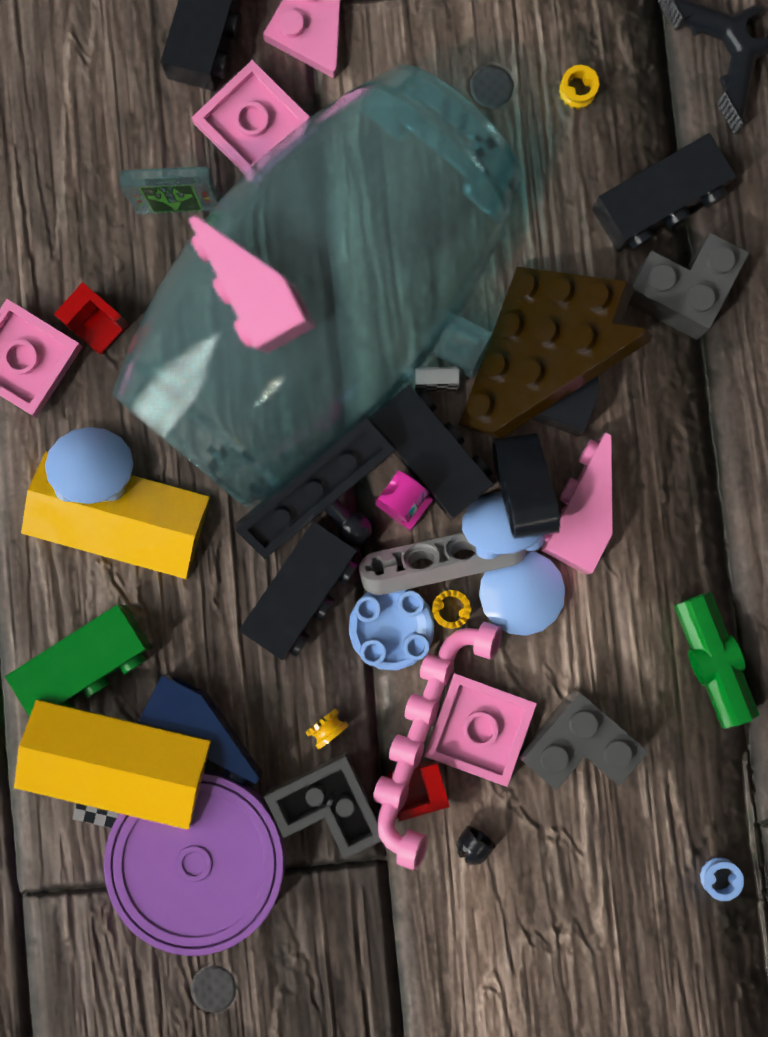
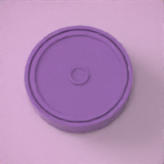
(202, 884)

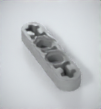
(443, 568)

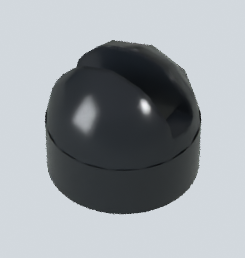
(474, 846)

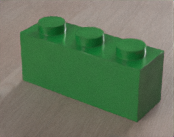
(82, 660)

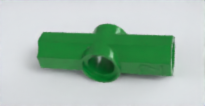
(716, 660)

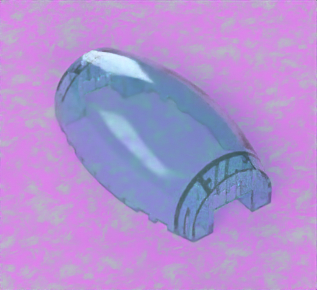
(383, 228)

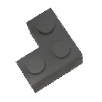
(688, 296)
(576, 732)
(331, 793)

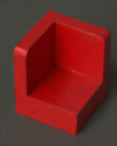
(91, 319)
(425, 791)

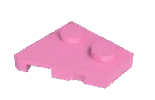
(307, 32)

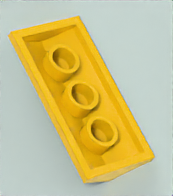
(145, 527)
(111, 764)

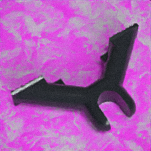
(740, 45)

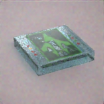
(169, 190)

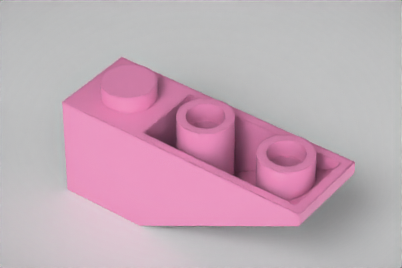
(263, 299)
(586, 511)

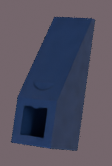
(191, 711)

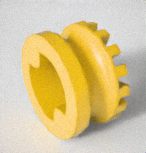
(568, 93)
(463, 613)
(327, 730)

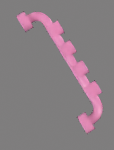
(409, 750)

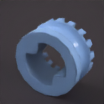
(735, 879)

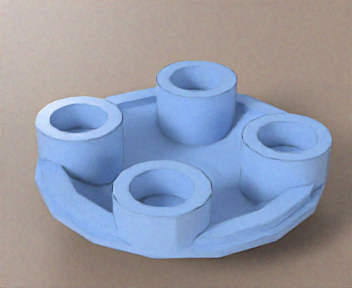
(89, 466)
(488, 529)
(523, 596)
(391, 629)

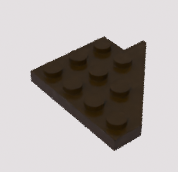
(548, 343)

